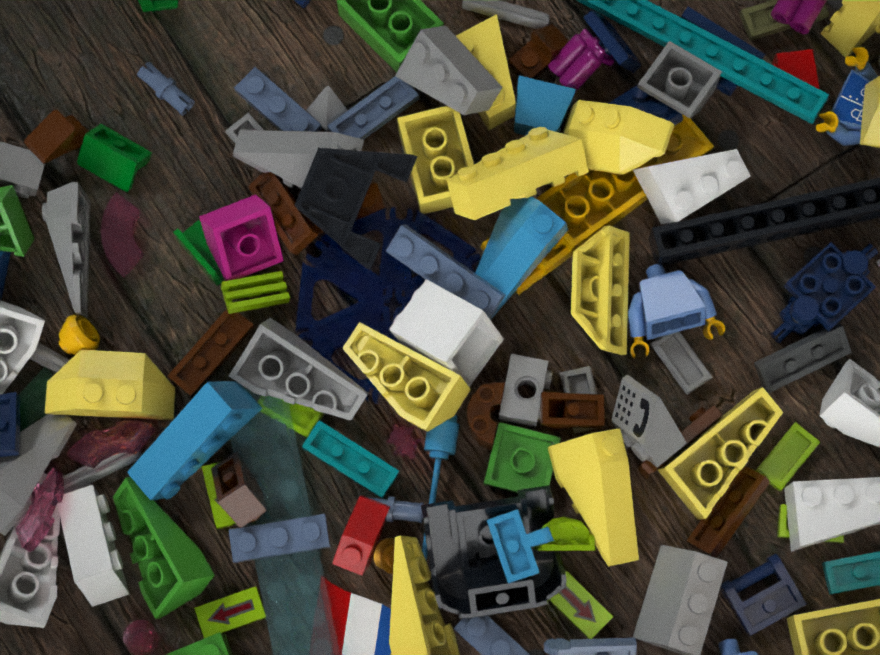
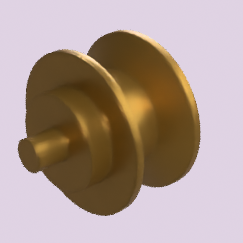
(384, 554)

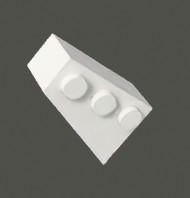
(688, 184)

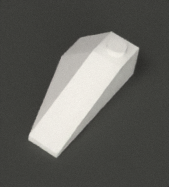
(18, 340)
(854, 404)

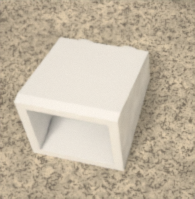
(447, 331)

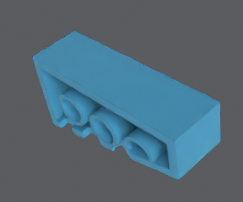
(193, 438)

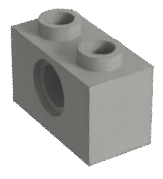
(524, 371)

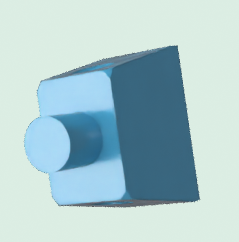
(541, 105)

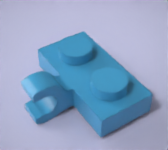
(515, 545)

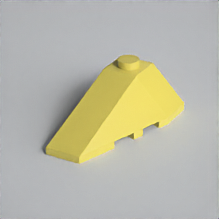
(415, 615)

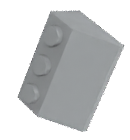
(680, 600)

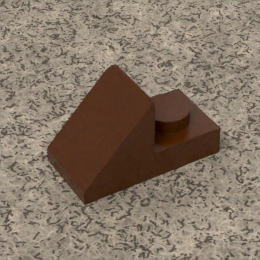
(539, 52)
(55, 136)
(572, 410)

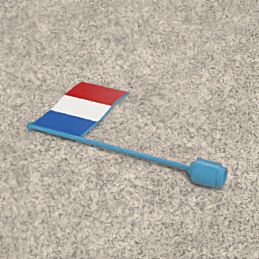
(363, 623)

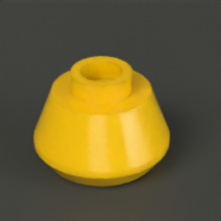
(78, 335)

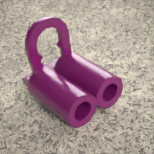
(798, 13)
(579, 60)

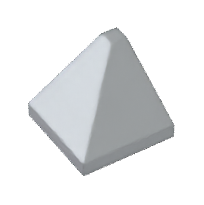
(326, 108)

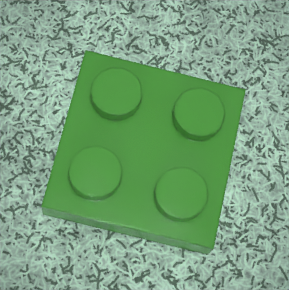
(519, 459)

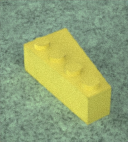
(853, 25)
(516, 172)
(715, 457)

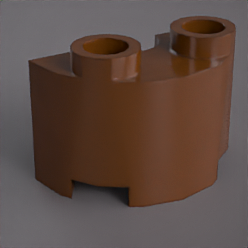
(481, 406)

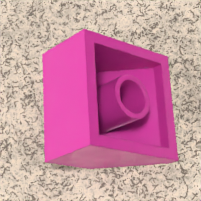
(242, 237)

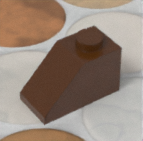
(238, 490)

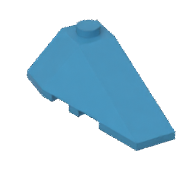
(518, 244)

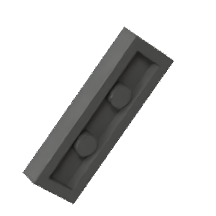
(802, 358)

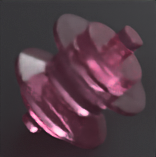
(403, 441)
(140, 637)

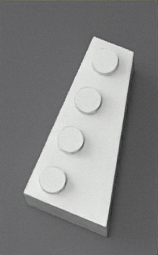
(830, 509)

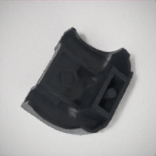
(466, 562)

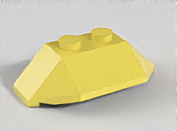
(617, 135)
(601, 288)
(110, 387)

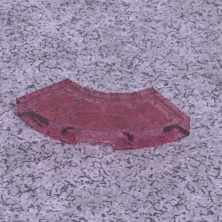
(118, 234)
(100, 445)
(38, 517)

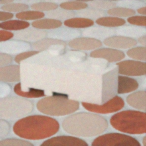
(91, 546)

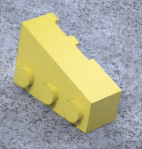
(487, 47)

